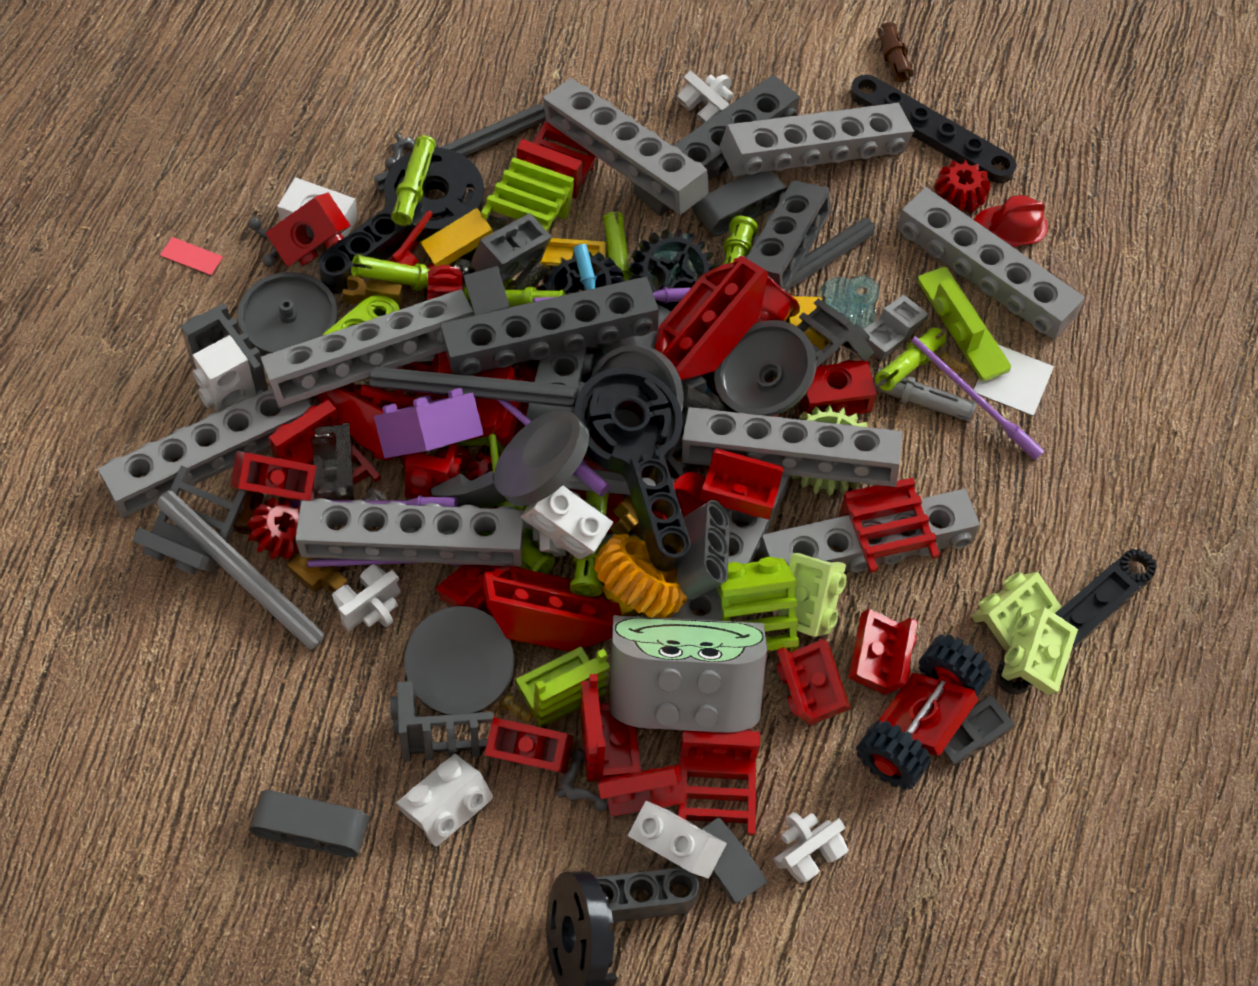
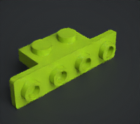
(964, 324)

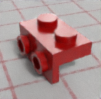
(428, 471)
(742, 483)
(883, 652)
(813, 682)

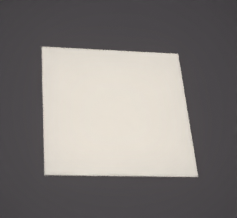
(1019, 387)

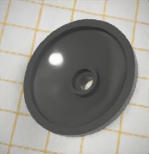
(766, 352)

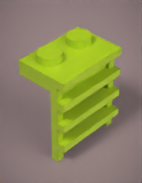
(534, 189)
(762, 588)
(556, 686)

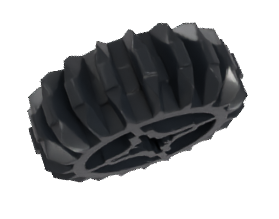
(661, 267)
(568, 278)

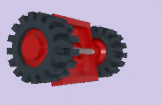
(925, 712)

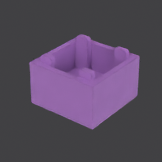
(428, 424)

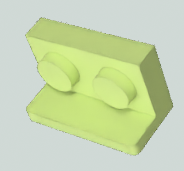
(816, 593)
(1019, 596)
(1040, 650)

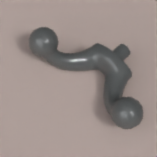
(398, 148)
(255, 224)
(578, 793)

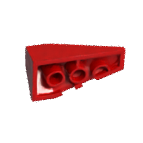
(360, 414)

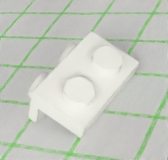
(446, 799)

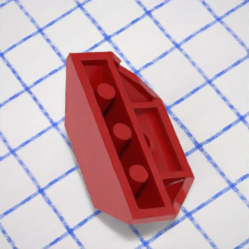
(712, 317)
(544, 610)

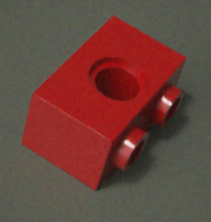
(290, 234)
(856, 389)
(273, 476)
(529, 745)

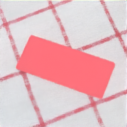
(191, 256)

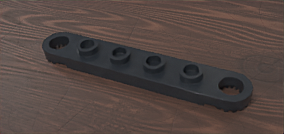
(937, 130)
(1096, 603)

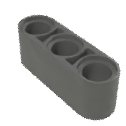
(742, 197)
(707, 559)
(309, 823)
(658, 885)

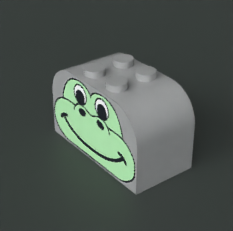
(687, 673)

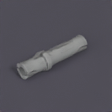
(911, 391)

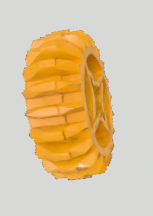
(631, 576)

